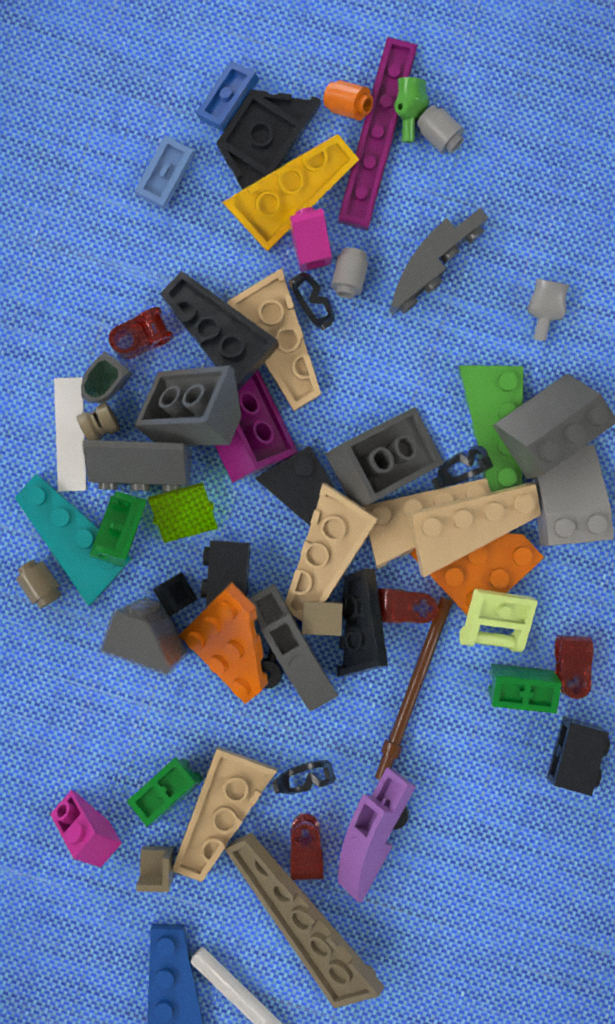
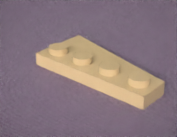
(332, 543)

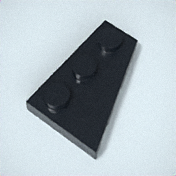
(297, 482)
(364, 633)

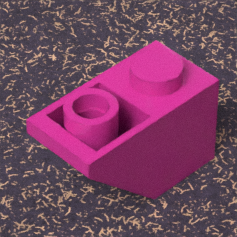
(310, 239)
(85, 830)

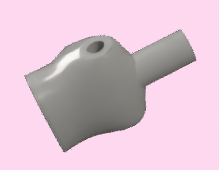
(547, 305)

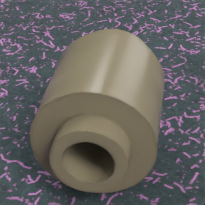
(38, 583)

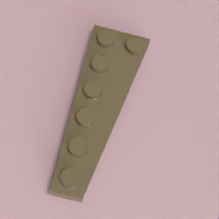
(316, 942)

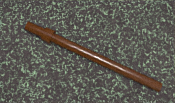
(392, 747)

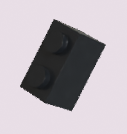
(227, 564)
(578, 756)

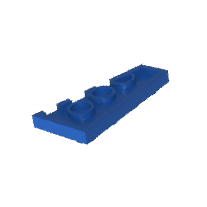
(172, 986)

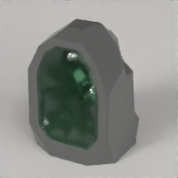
(103, 379)

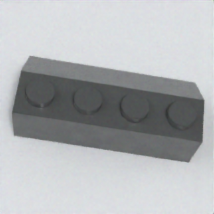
(145, 636)

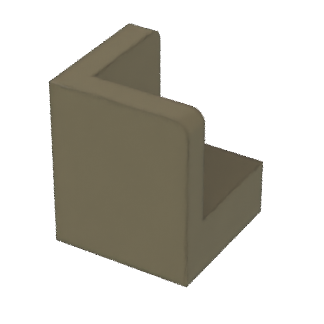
(322, 618)
(156, 869)

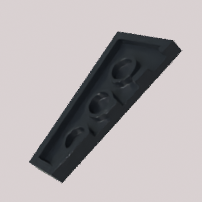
(219, 328)

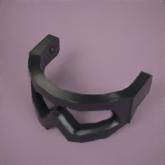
(321, 323)
(445, 478)
(282, 783)

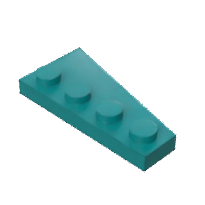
(69, 537)

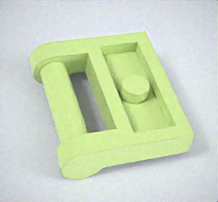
(500, 611)

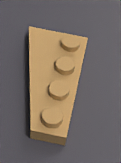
(290, 365)
(465, 525)
(393, 531)
(223, 803)

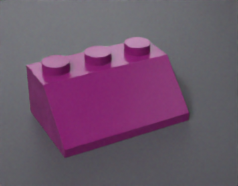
(260, 435)

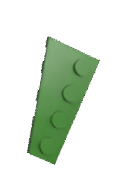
(490, 396)

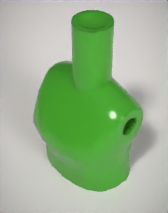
(411, 104)

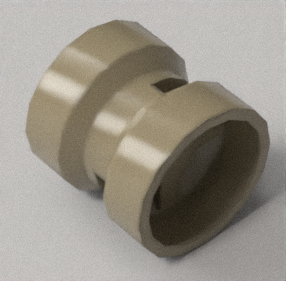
(98, 422)

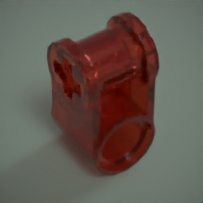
(142, 332)
(398, 606)
(574, 660)
(306, 852)

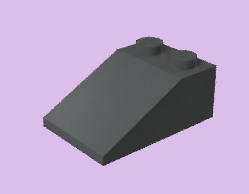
(384, 458)

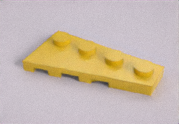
(271, 201)

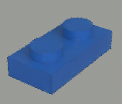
(227, 96)

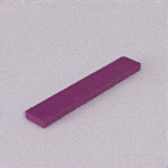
(376, 135)

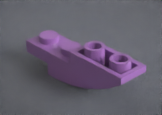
(367, 835)

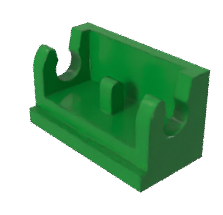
(118, 529)
(524, 688)
(164, 791)

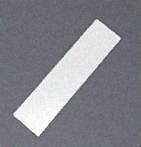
(69, 436)

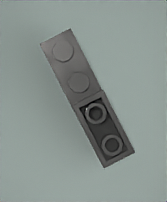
(425, 265)
(292, 649)

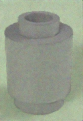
(441, 129)
(350, 273)

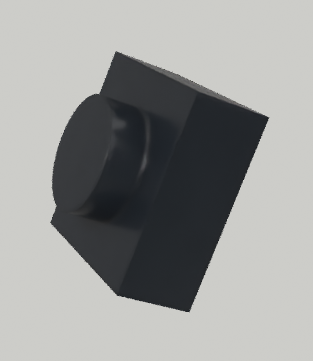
(175, 594)

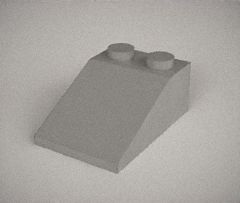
(574, 501)

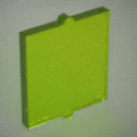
(183, 512)

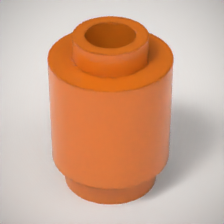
(348, 99)

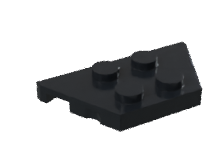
(264, 133)

